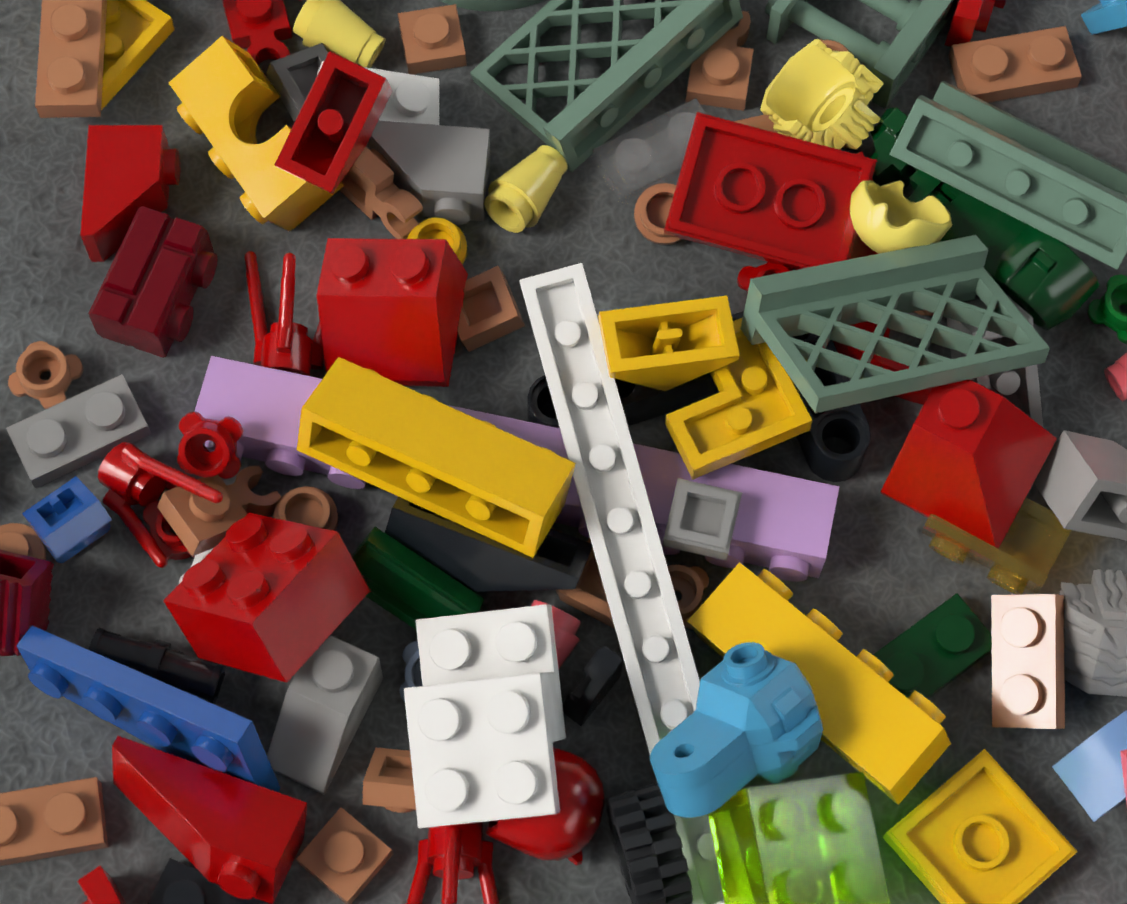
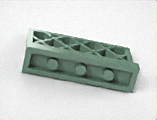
(621, 90)
(882, 292)

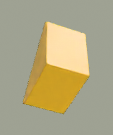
(668, 341)

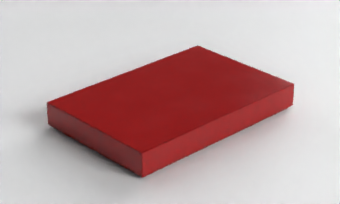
(766, 194)

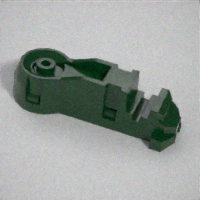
(1022, 260)

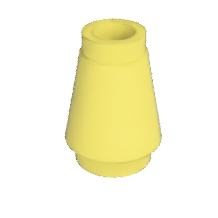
(339, 31)
(525, 189)

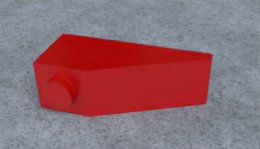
(220, 823)

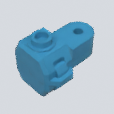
(748, 722)

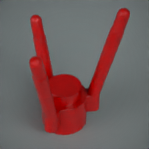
(288, 342)
(140, 479)
(454, 854)

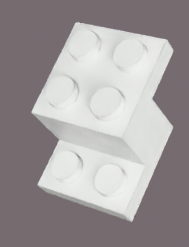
(485, 717)

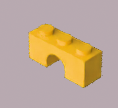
(224, 99)

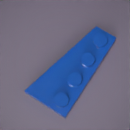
(147, 708)

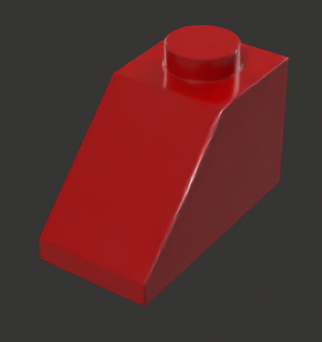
(334, 123)
(123, 172)

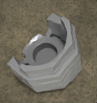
(1096, 633)

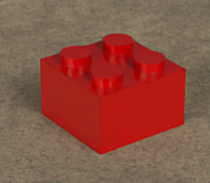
(267, 596)

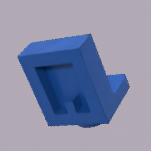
(68, 520)

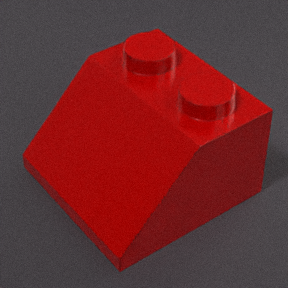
(392, 307)

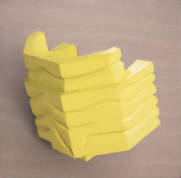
(823, 98)

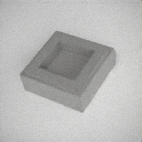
(702, 519)

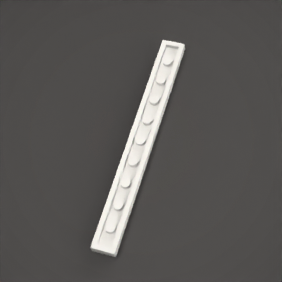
(620, 529)

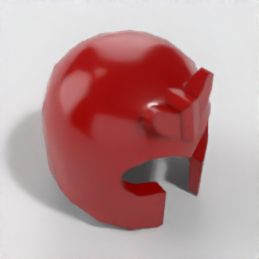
(562, 833)

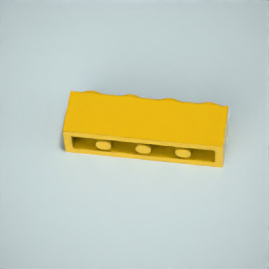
(435, 456)
(860, 712)

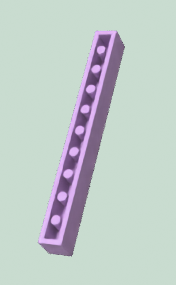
(779, 519)

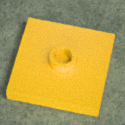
(979, 838)

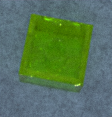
(799, 844)

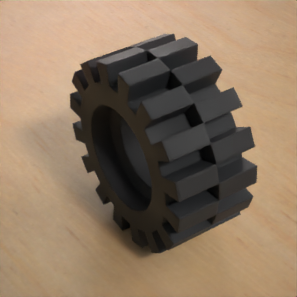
(648, 847)

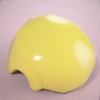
(892, 222)

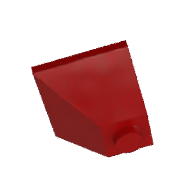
(969, 460)

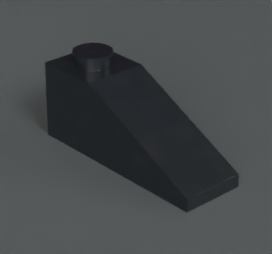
(485, 563)

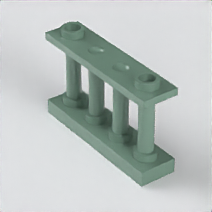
(892, 63)
(1018, 171)

